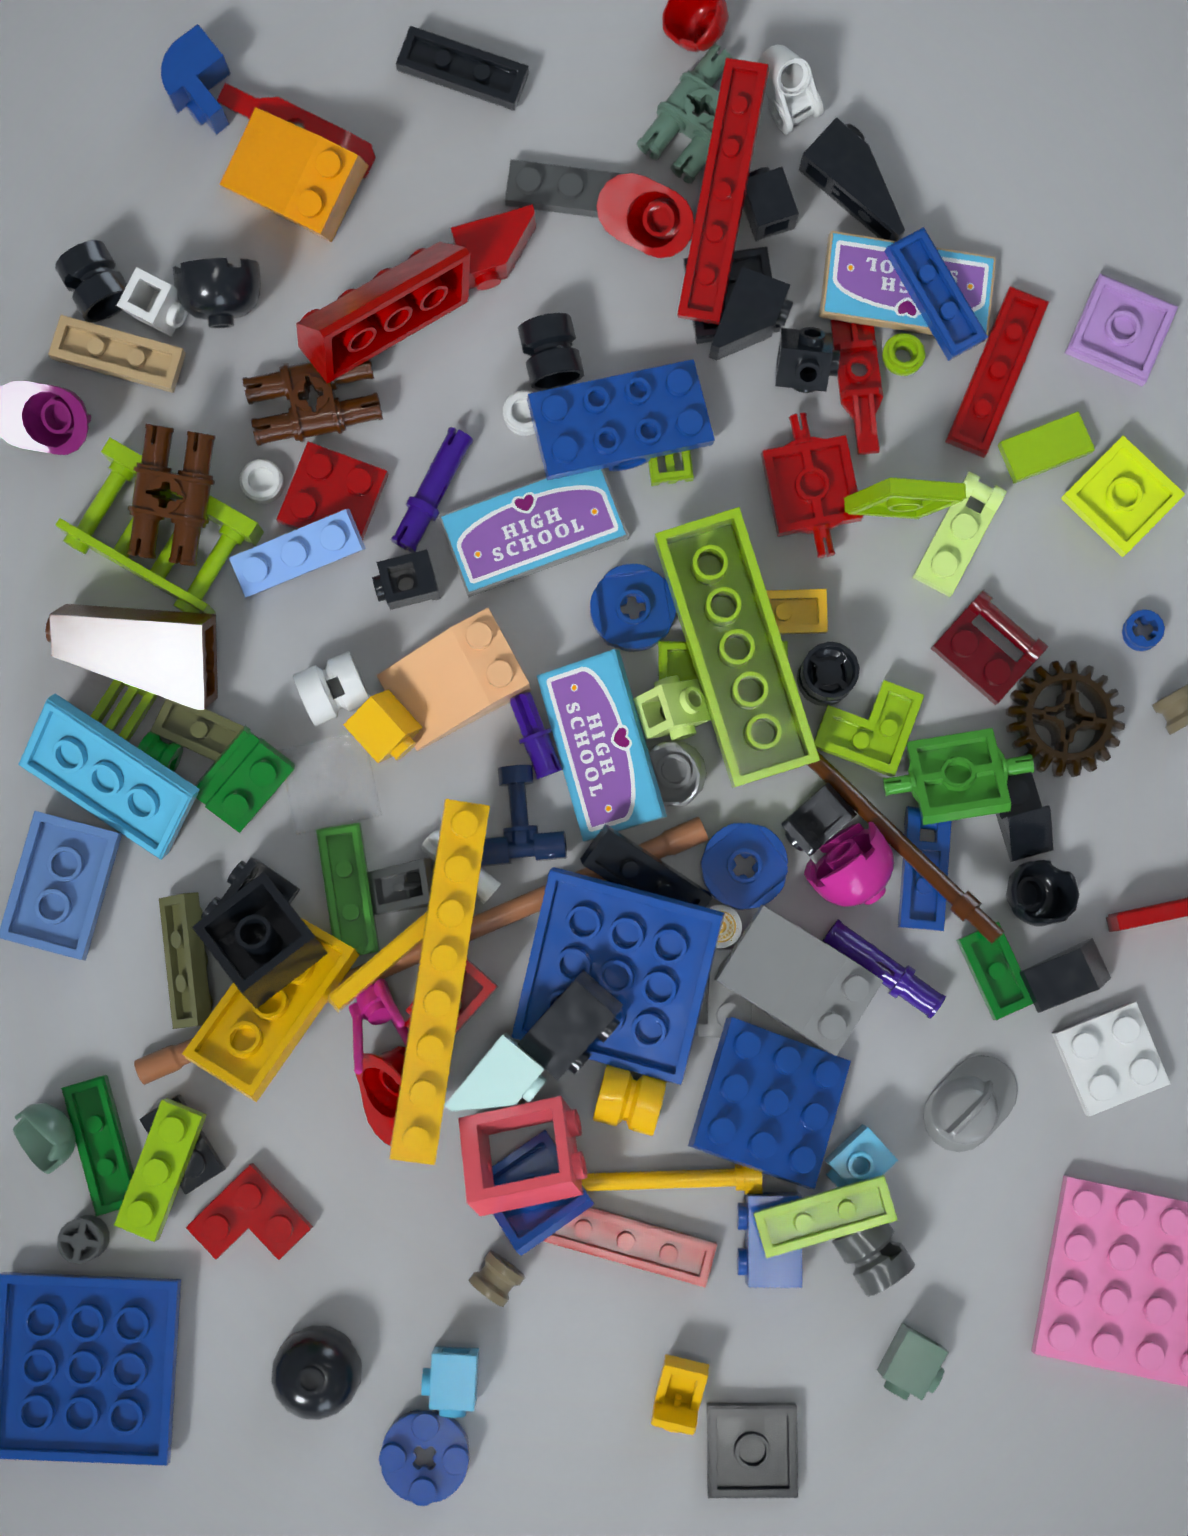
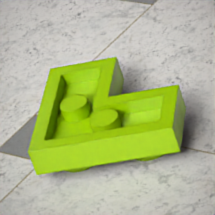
(876, 740)

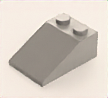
(799, 980)

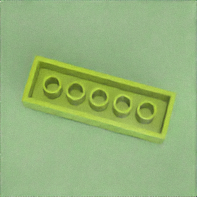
(736, 647)

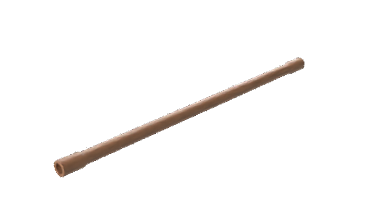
(668, 843)

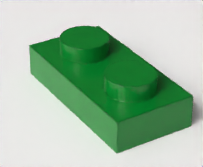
(995, 973)

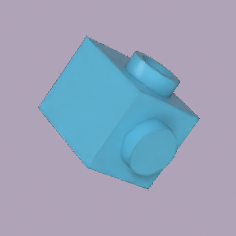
(859, 1158)
(451, 1381)

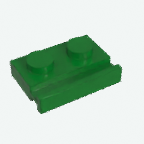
(243, 779)

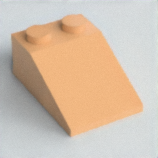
(456, 678)

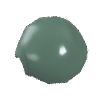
(45, 1136)

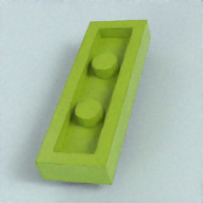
(160, 1169)
(825, 1216)

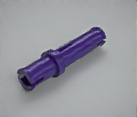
(424, 505)
(895, 977)

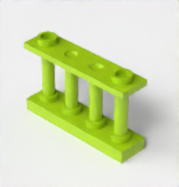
(233, 531)

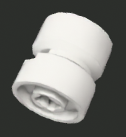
(318, 695)

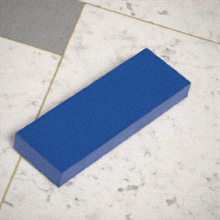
(936, 294)

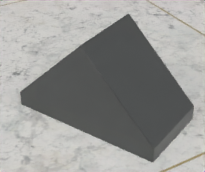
(401, 886)

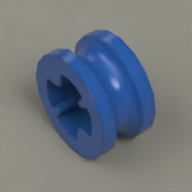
(1140, 643)

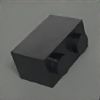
(571, 1024)

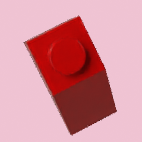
(495, 244)

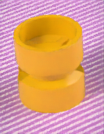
(629, 1100)

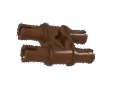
(301, 420)
(191, 483)

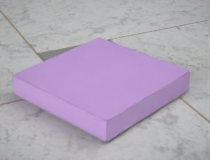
(1121, 330)

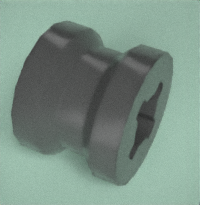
(74, 1239)

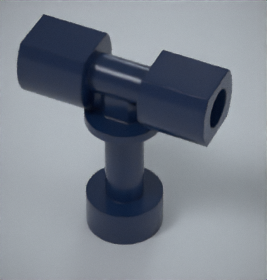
(521, 839)

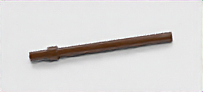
(963, 904)

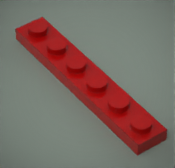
(723, 190)

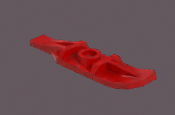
(245, 104)
(859, 394)

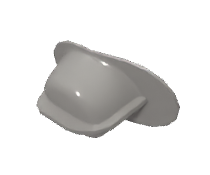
(970, 1103)

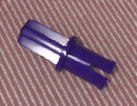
(535, 736)

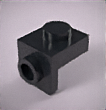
(817, 820)

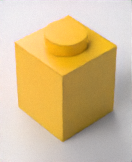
(384, 727)

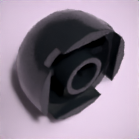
(217, 289)
(316, 1372)

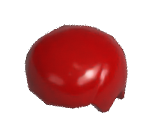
(695, 23)

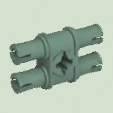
(677, 116)

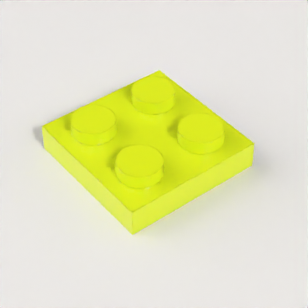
(1122, 496)

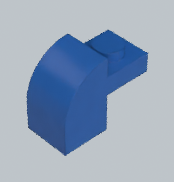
(189, 72)

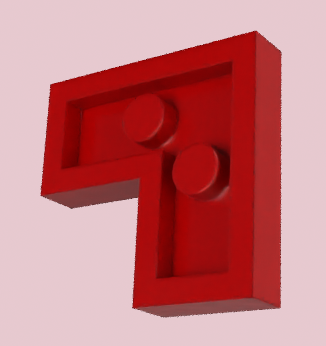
(253, 1205)

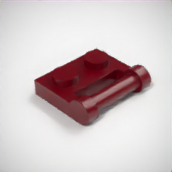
(979, 657)

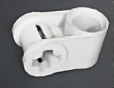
(792, 94)

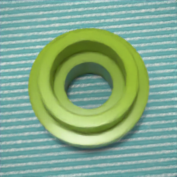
(905, 342)

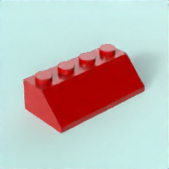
(385, 309)

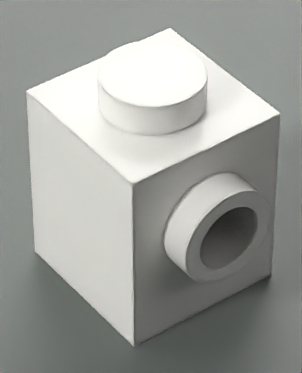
(153, 302)

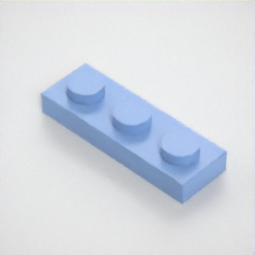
(297, 553)

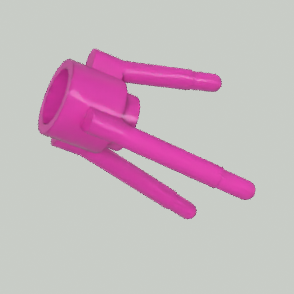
(378, 1008)

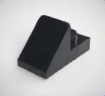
(1028, 824)

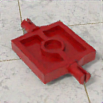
(810, 484)

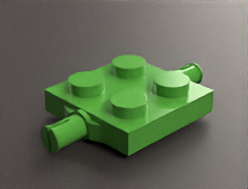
(958, 776)

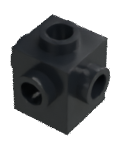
(806, 359)

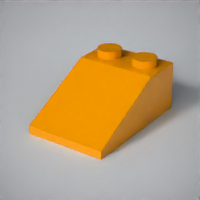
(294, 173)

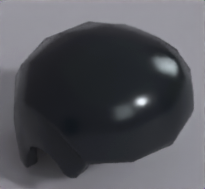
(1042, 893)

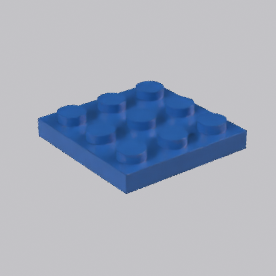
(769, 1103)

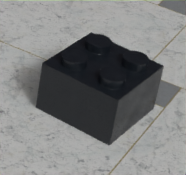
(259, 940)

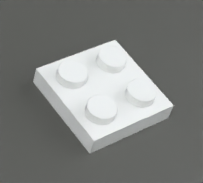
(1111, 1058)

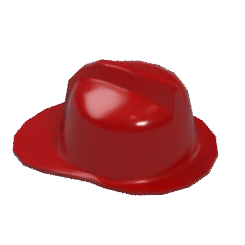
(645, 215)
(380, 1089)

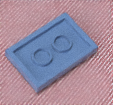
(59, 885)

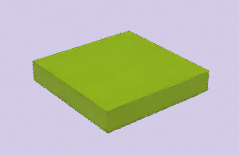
(905, 498)

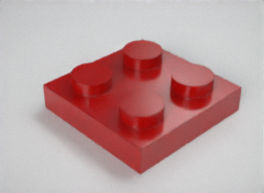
(331, 483)

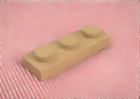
(117, 353)

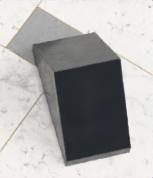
(1066, 976)

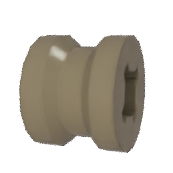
(1174, 709)
(496, 1278)

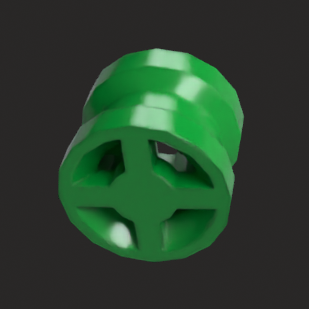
(166, 754)

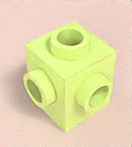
(672, 709)

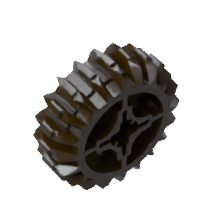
(1068, 700)

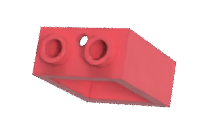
(477, 1163)

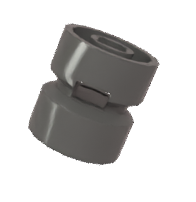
(876, 1258)

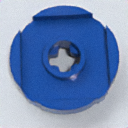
(648, 589)
(748, 841)
(424, 1483)

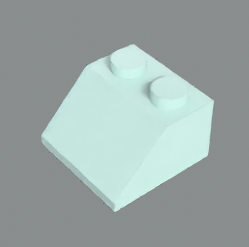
(499, 1078)

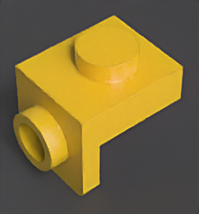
(679, 1394)

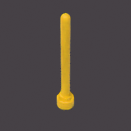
(741, 1177)

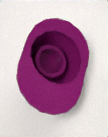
(42, 417)

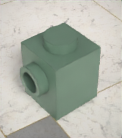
(912, 1364)

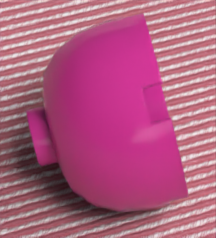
(854, 867)

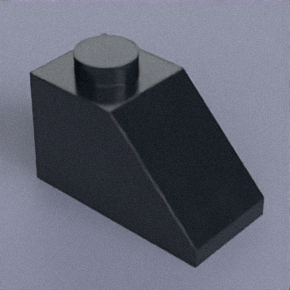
(751, 313)

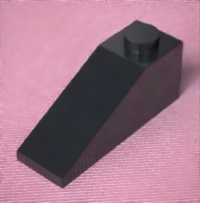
(848, 173)

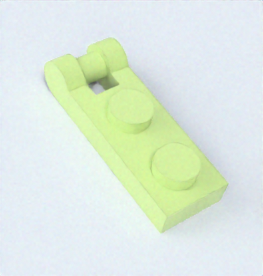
(958, 537)

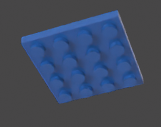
(641, 950)
(87, 1368)

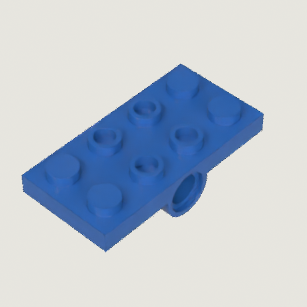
(620, 420)

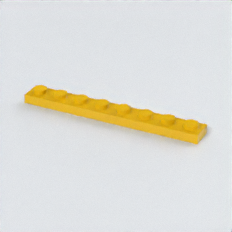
(439, 982)

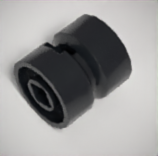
(91, 278)
(549, 344)
(828, 673)

